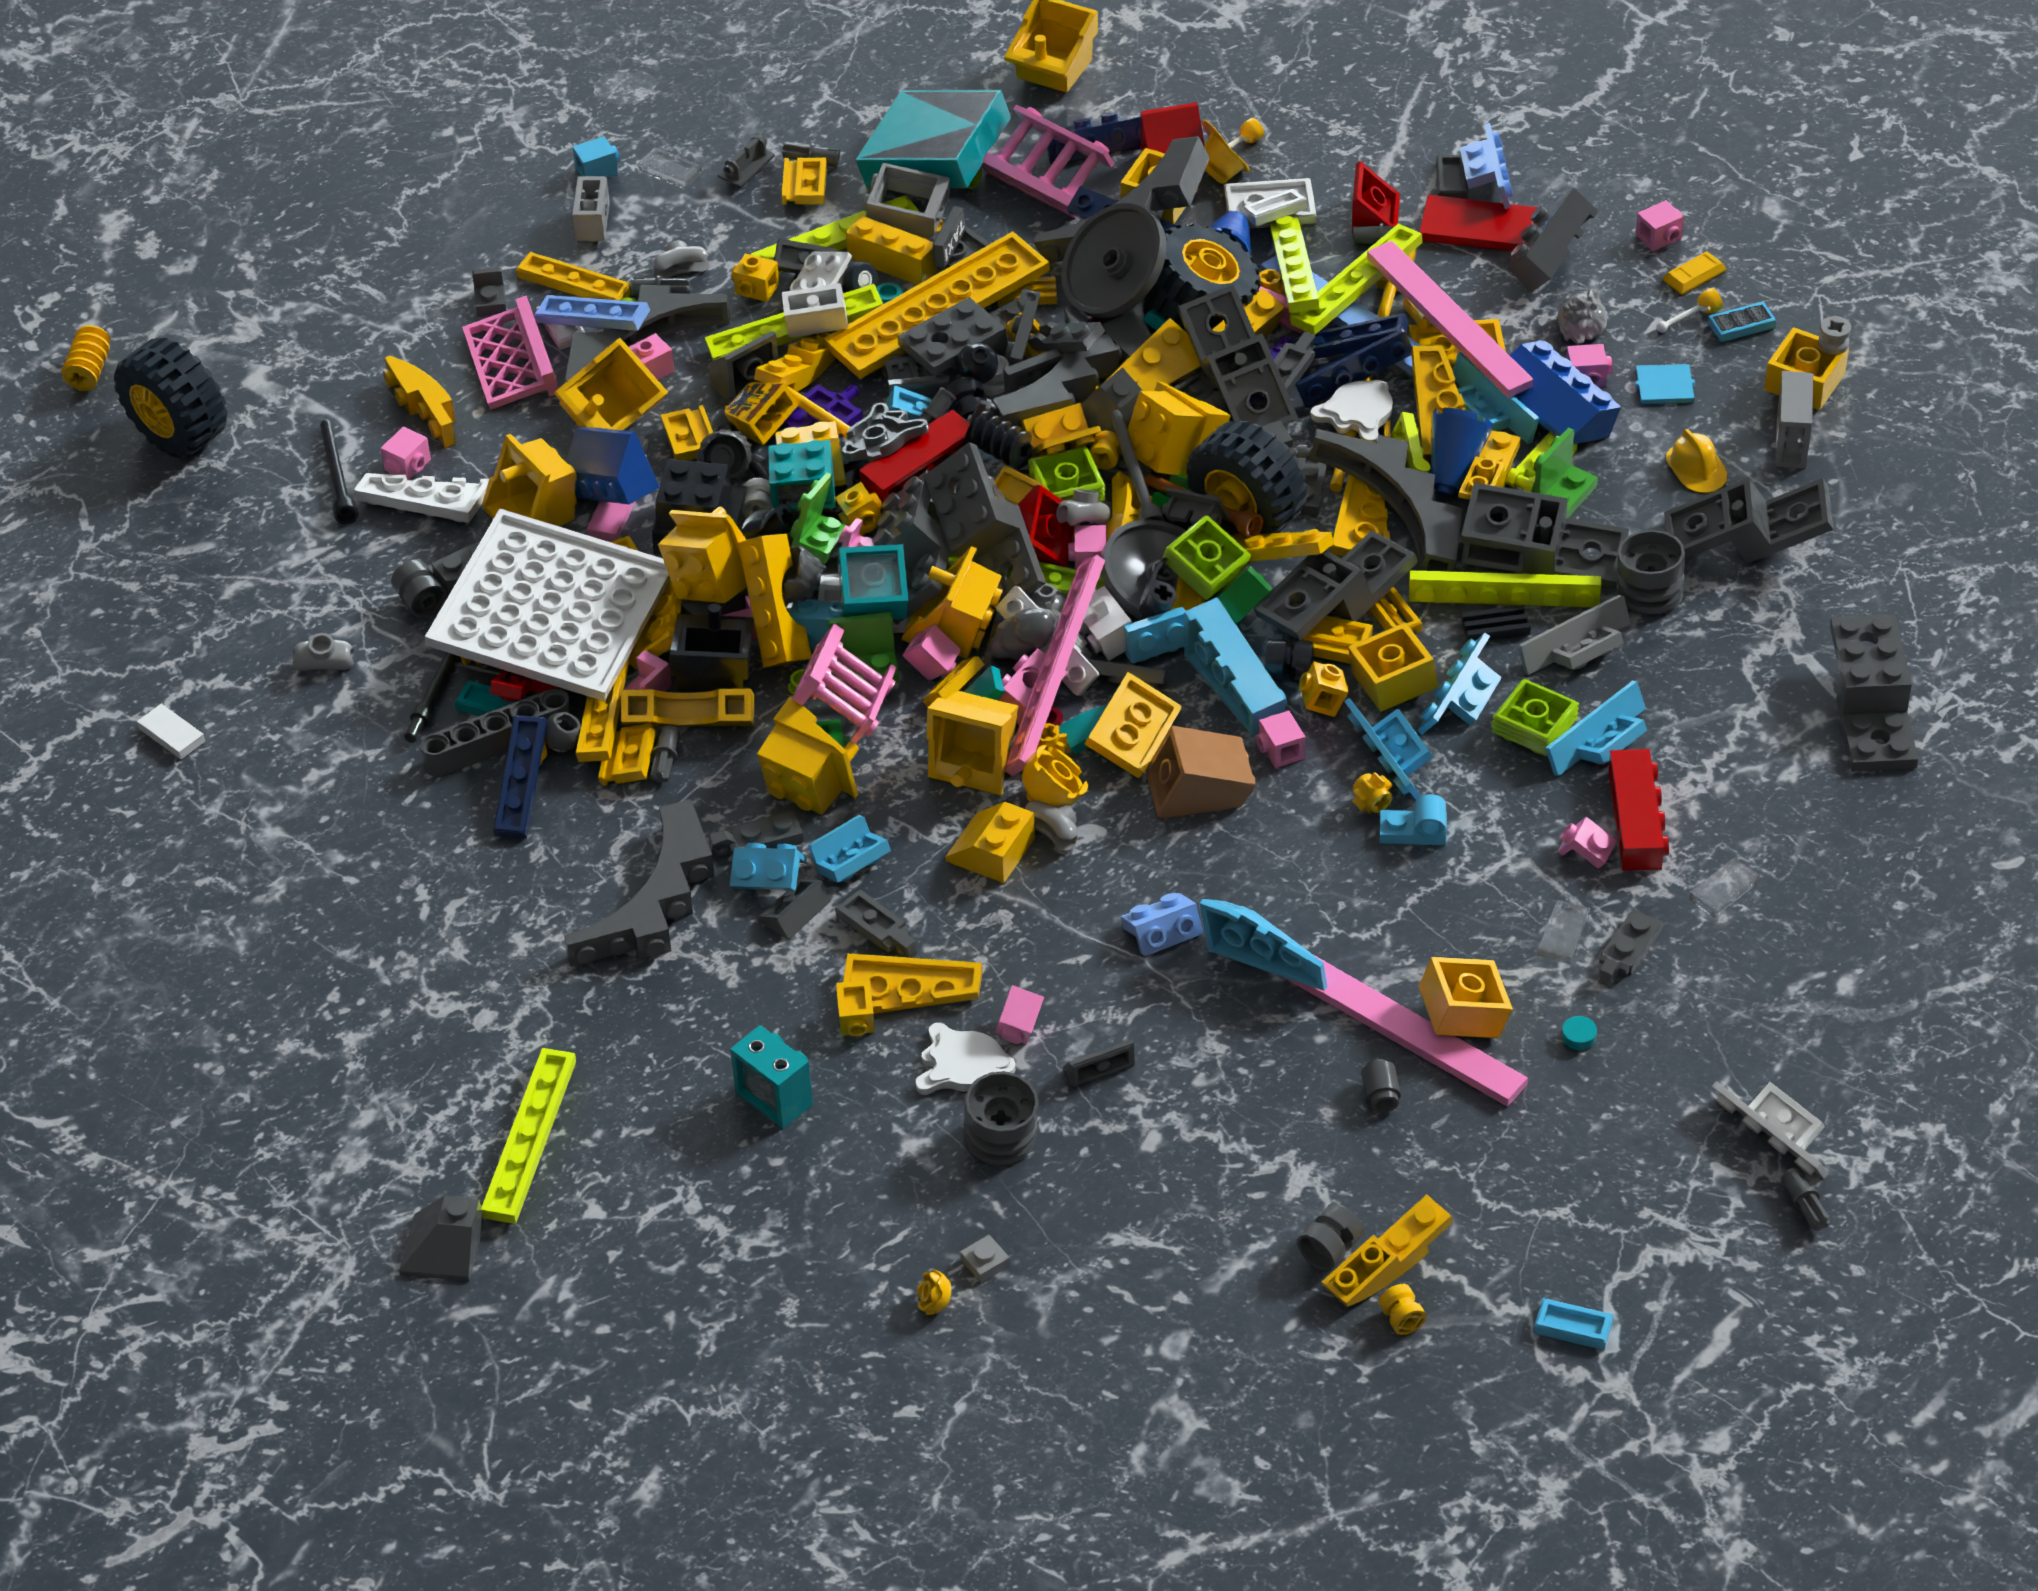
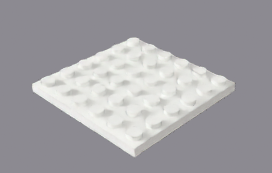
(550, 604)

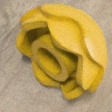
(934, 1292)

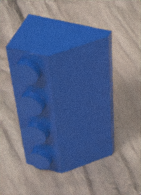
(1564, 395)
(610, 466)

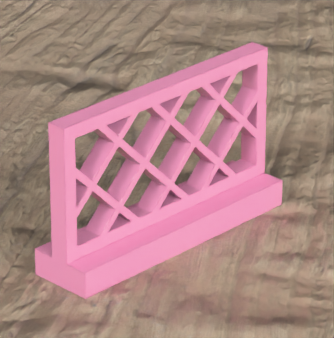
(531, 341)

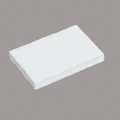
(1242, 194)

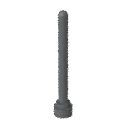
(1147, 509)

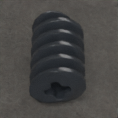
(1001, 439)

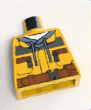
(760, 409)

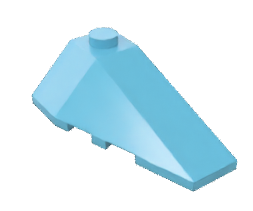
(1251, 939)

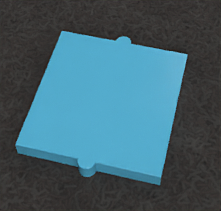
(1665, 384)

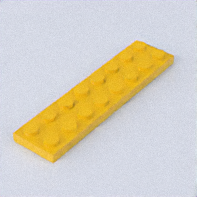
(981, 276)

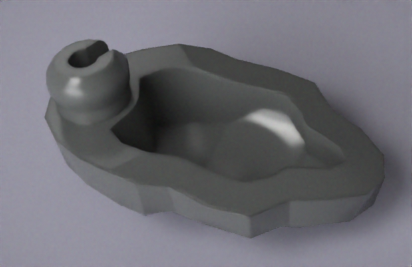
(1022, 634)

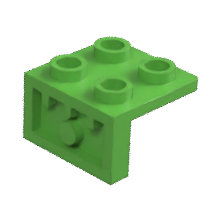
(1559, 477)
(812, 530)
(870, 640)

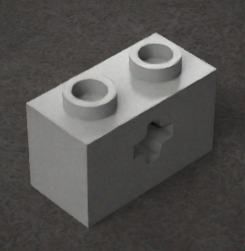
(591, 208)

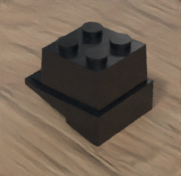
(694, 488)
(711, 651)

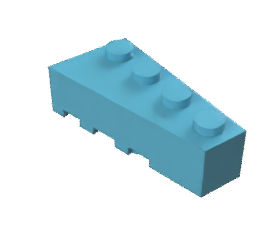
(1230, 665)

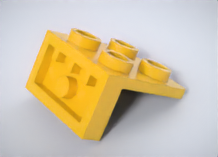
(1059, 429)

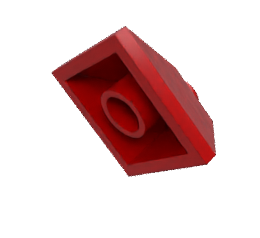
(1046, 533)

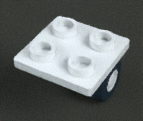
(835, 269)

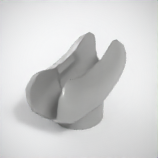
(680, 260)
(1083, 508)
(322, 653)
(1055, 823)

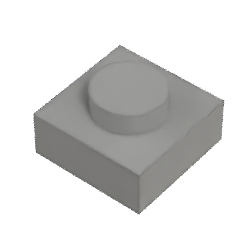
(985, 1258)

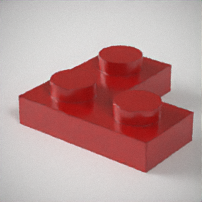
(514, 686)

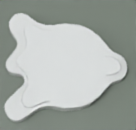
(1357, 407)
(959, 1059)

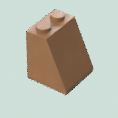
(1199, 773)

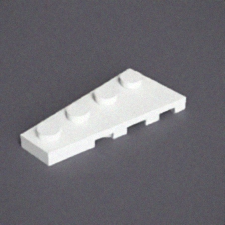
(423, 495)

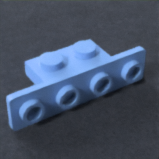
(1486, 163)

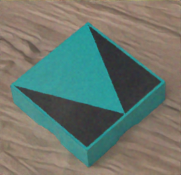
(936, 133)

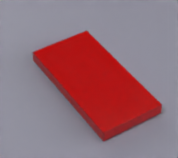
(1474, 222)

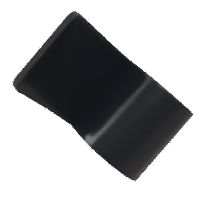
(773, 522)
(1157, 595)

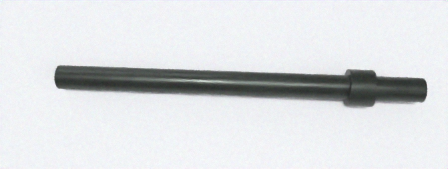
(423, 712)

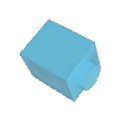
(596, 158)

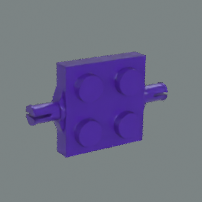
(832, 402)

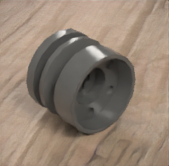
(1651, 571)
(1000, 1118)

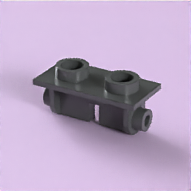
(746, 163)
(1185, 503)

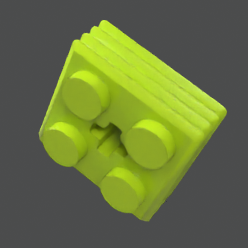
(1067, 471)
(1189, 556)
(1534, 716)

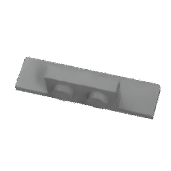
(1578, 639)

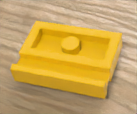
(804, 181)
(686, 431)
(1334, 636)
(629, 755)

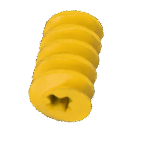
(86, 358)

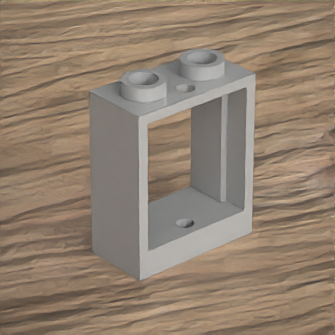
(912, 183)
(1794, 419)

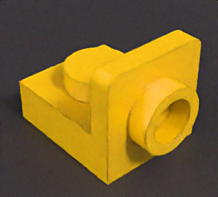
(855, 1008)

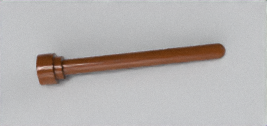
(1246, 522)

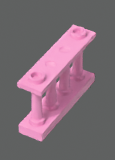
(1043, 187)
(819, 675)

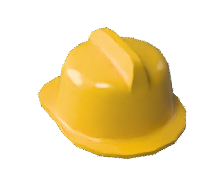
(1223, 160)
(1696, 463)

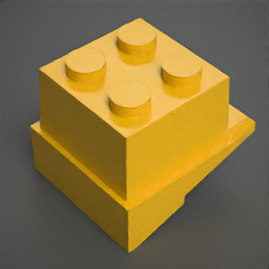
(1053, 43)
(611, 390)
(1169, 427)
(532, 483)
(704, 556)
(961, 605)
(970, 740)
(805, 761)

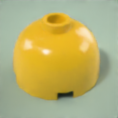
(1052, 778)

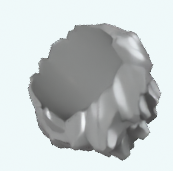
(1582, 317)

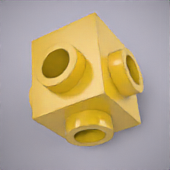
(755, 277)
(860, 504)
(1323, 688)

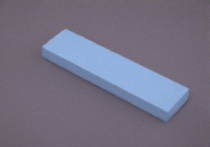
(592, 312)

